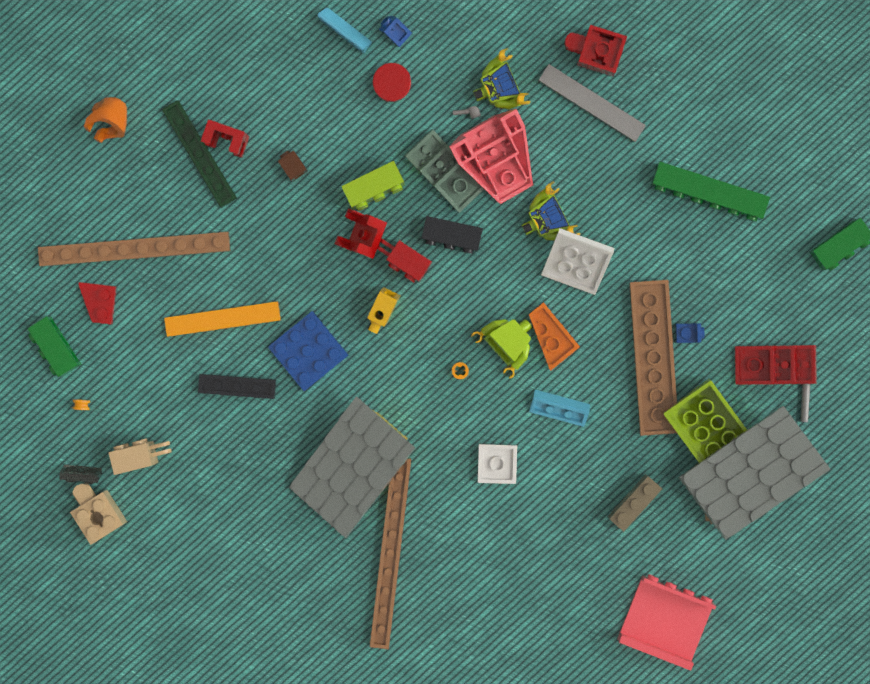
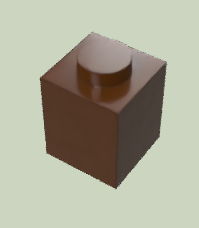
(292, 165)

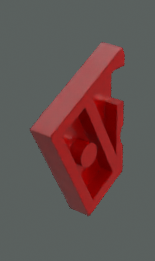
(99, 301)

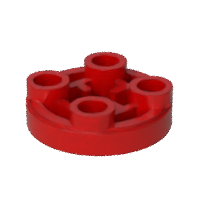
(392, 82)

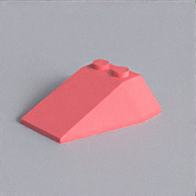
(496, 155)

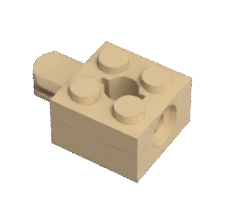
(140, 455)
(96, 514)

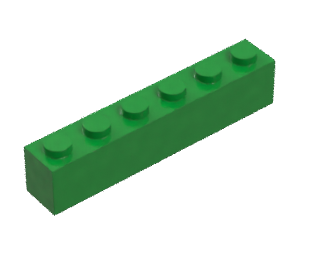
(710, 191)

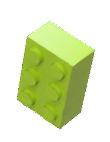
(373, 186)

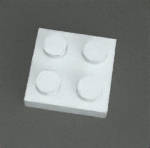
(497, 463)

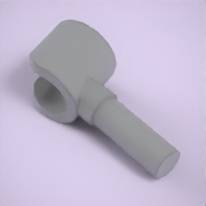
(473, 111)

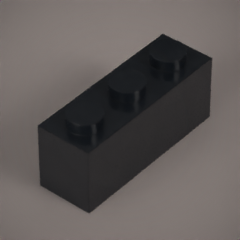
(451, 234)

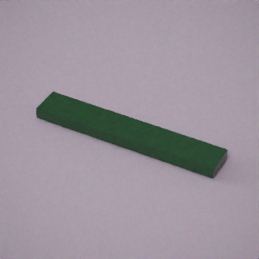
(199, 154)

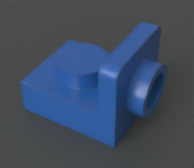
(395, 30)
(689, 333)

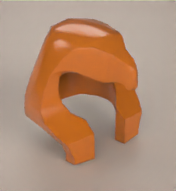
(112, 112)

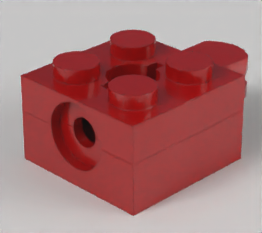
(598, 49)
(406, 259)

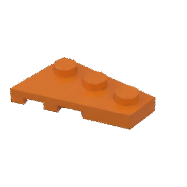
(552, 336)

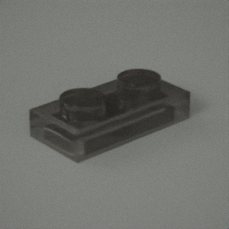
(80, 473)

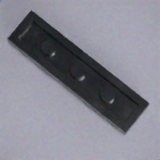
(237, 386)

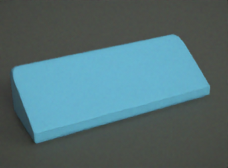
(344, 29)
(559, 408)

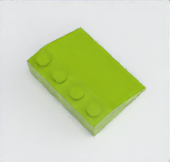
(704, 420)

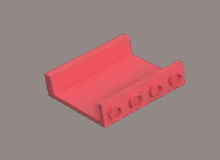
(665, 621)

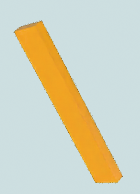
(222, 319)

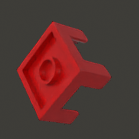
(215, 129)
(365, 234)

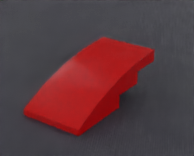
(775, 364)

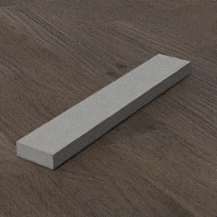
(592, 103)

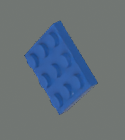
(308, 351)

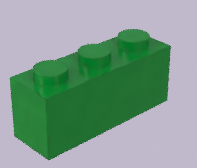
(841, 245)
(53, 347)

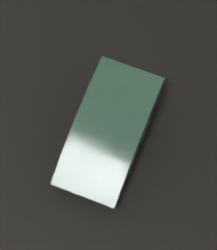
(437, 164)

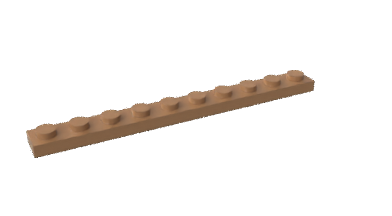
(134, 249)
(390, 557)

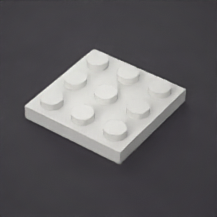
(577, 261)

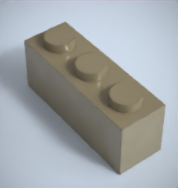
(634, 502)

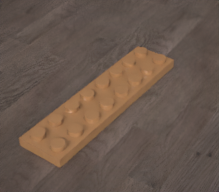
(653, 355)

